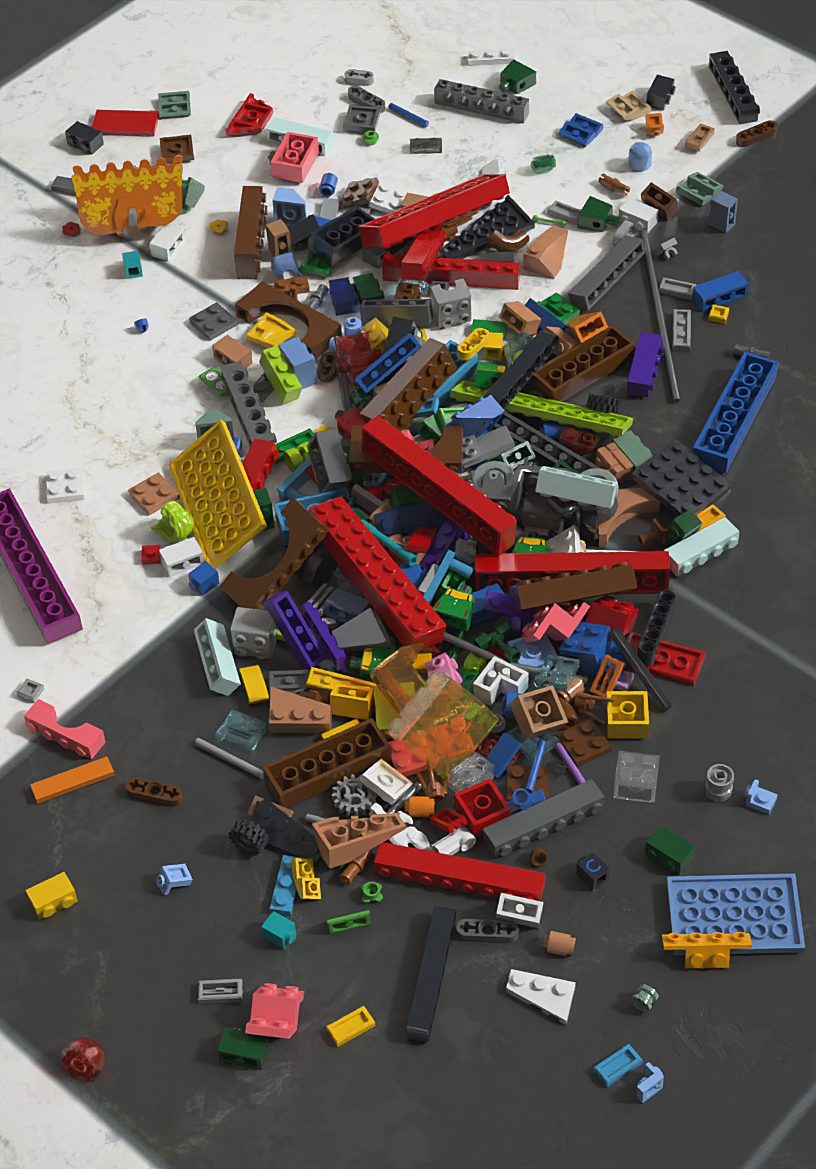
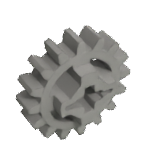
(354, 796)

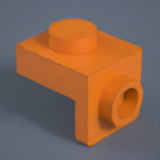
(654, 124)

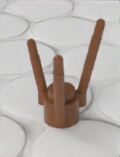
(451, 228)
(586, 701)
(434, 789)

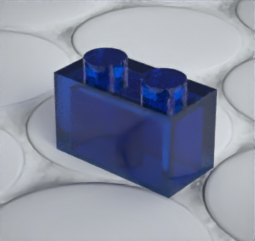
(343, 296)

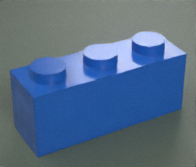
(720, 291)

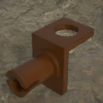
(655, 534)

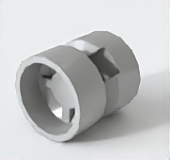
(719, 783)

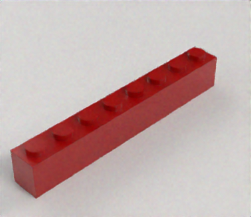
(422, 254)
(474, 272)
(457, 872)

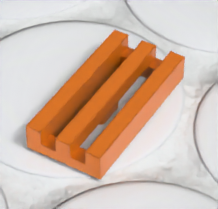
(614, 662)

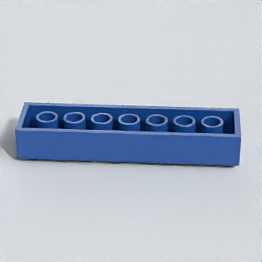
(735, 411)

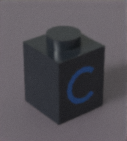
(592, 871)

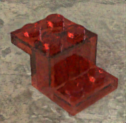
(355, 354)

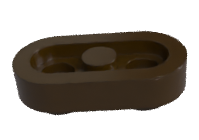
(327, 367)

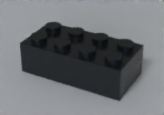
(339, 236)

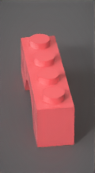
(84, 740)

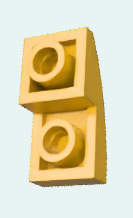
(254, 684)
(303, 875)

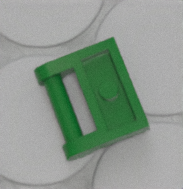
(319, 268)
(560, 307)

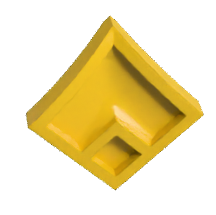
(270, 331)

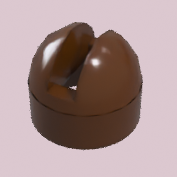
(542, 854)

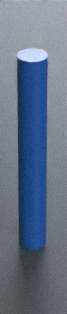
(417, 119)
(535, 766)

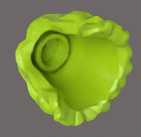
(174, 524)

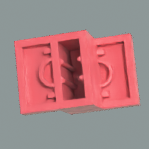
(554, 622)
(275, 1011)

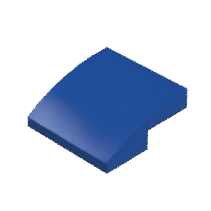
(581, 129)

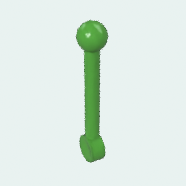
(535, 218)

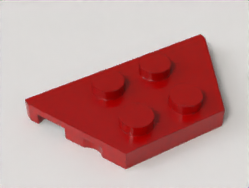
(250, 117)

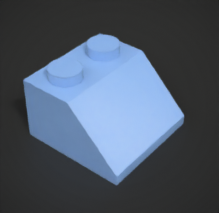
(288, 206)

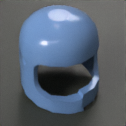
(640, 157)
(283, 263)

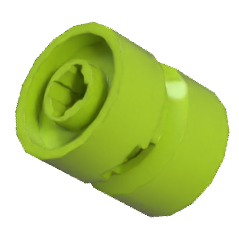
(295, 457)

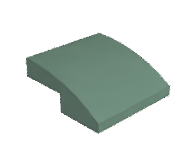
(174, 104)
(699, 188)

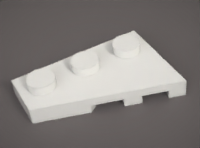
(547, 993)

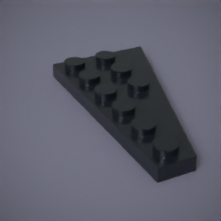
(505, 217)

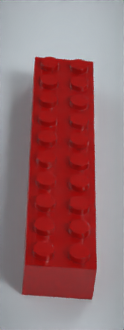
(434, 210)
(438, 485)
(650, 568)
(378, 575)

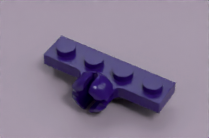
(505, 605)
(326, 641)

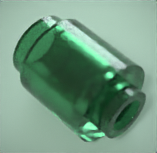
(543, 163)

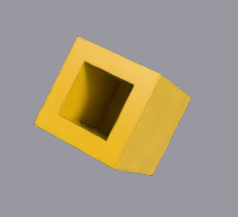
(494, 347)

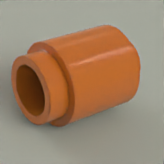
(419, 806)

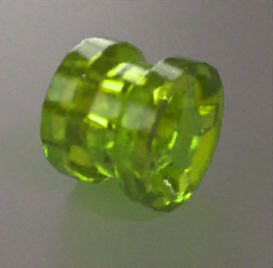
(474, 664)

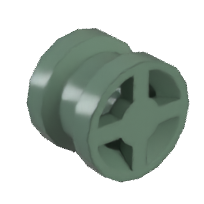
(644, 998)

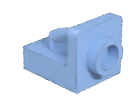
(759, 798)
(173, 876)
(650, 1084)

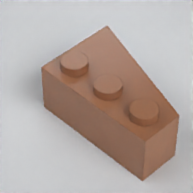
(297, 714)

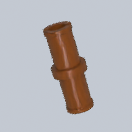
(614, 184)
(354, 867)

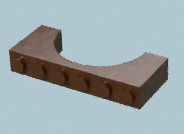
(267, 299)
(447, 450)
(305, 534)

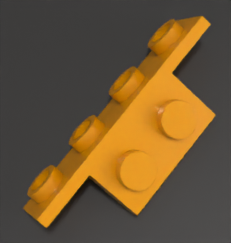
(707, 949)

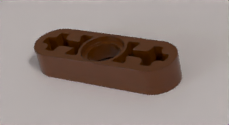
(766, 130)
(160, 798)

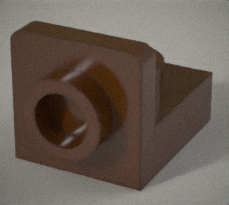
(317, 695)

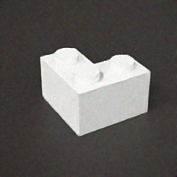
(499, 678)

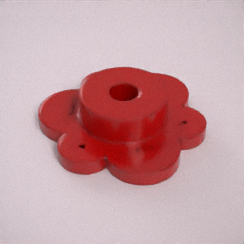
(71, 228)

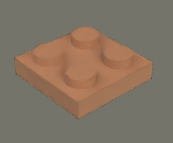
(153, 493)

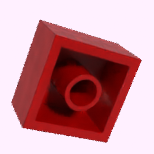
(613, 614)
(481, 806)

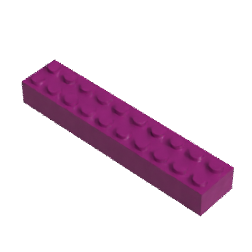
(34, 573)

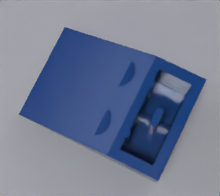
(478, 418)

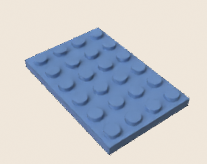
(730, 904)

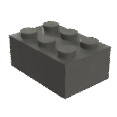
(329, 460)

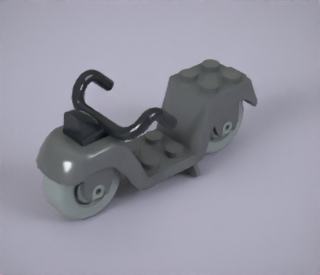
(508, 487)

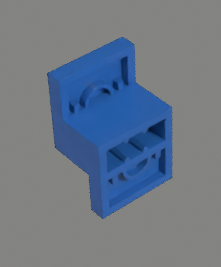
(590, 645)

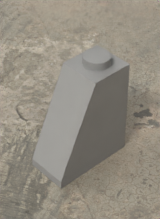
(362, 632)

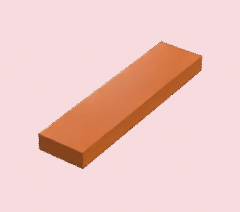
(72, 780)

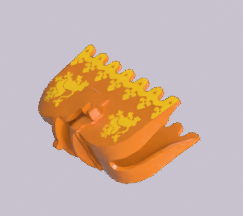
(109, 194)

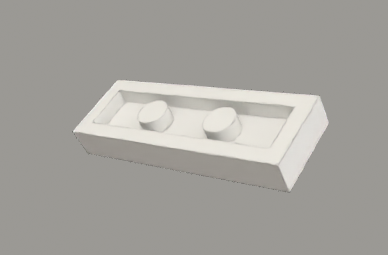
(490, 57)

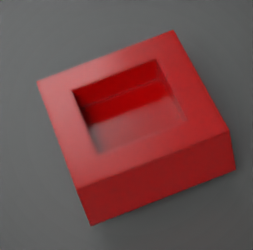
(150, 554)

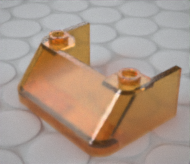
(397, 676)

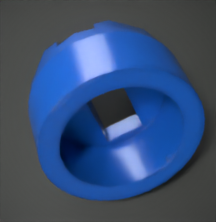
(141, 324)

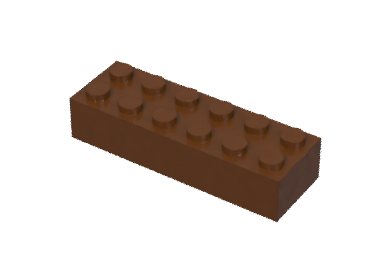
(250, 232)
(583, 364)
(412, 385)
(573, 588)
(325, 763)

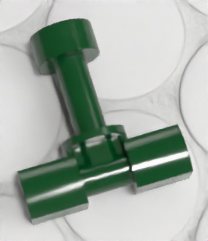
(496, 640)

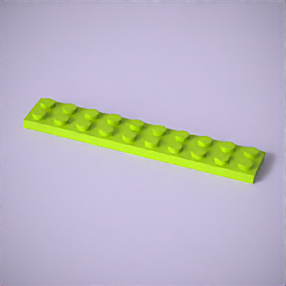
(551, 410)

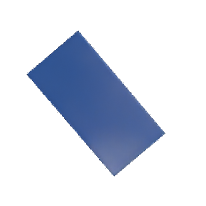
(503, 753)

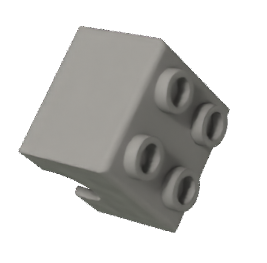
(452, 305)
(253, 633)

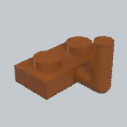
(293, 286)

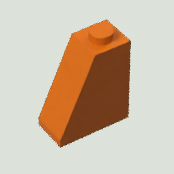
(587, 326)

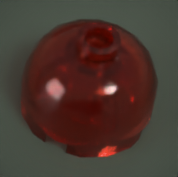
(84, 1058)

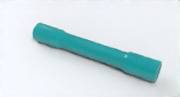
(402, 553)

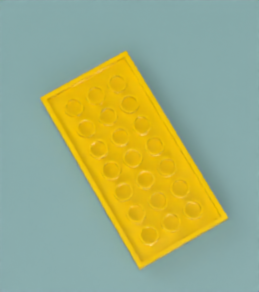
(217, 495)

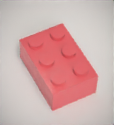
(294, 157)

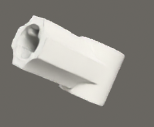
(458, 840)

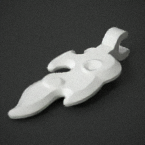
(409, 835)

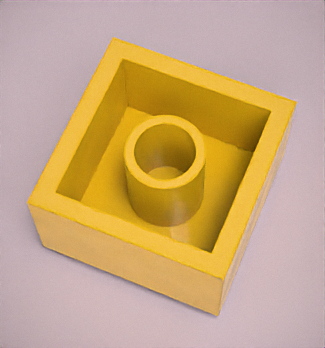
(627, 715)

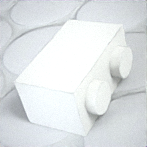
(641, 215)
(167, 242)
(181, 556)
(519, 910)

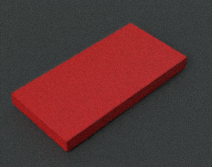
(126, 122)
(673, 661)

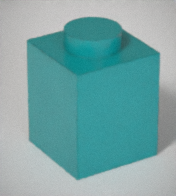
(132, 264)
(279, 930)

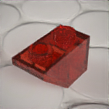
(578, 441)

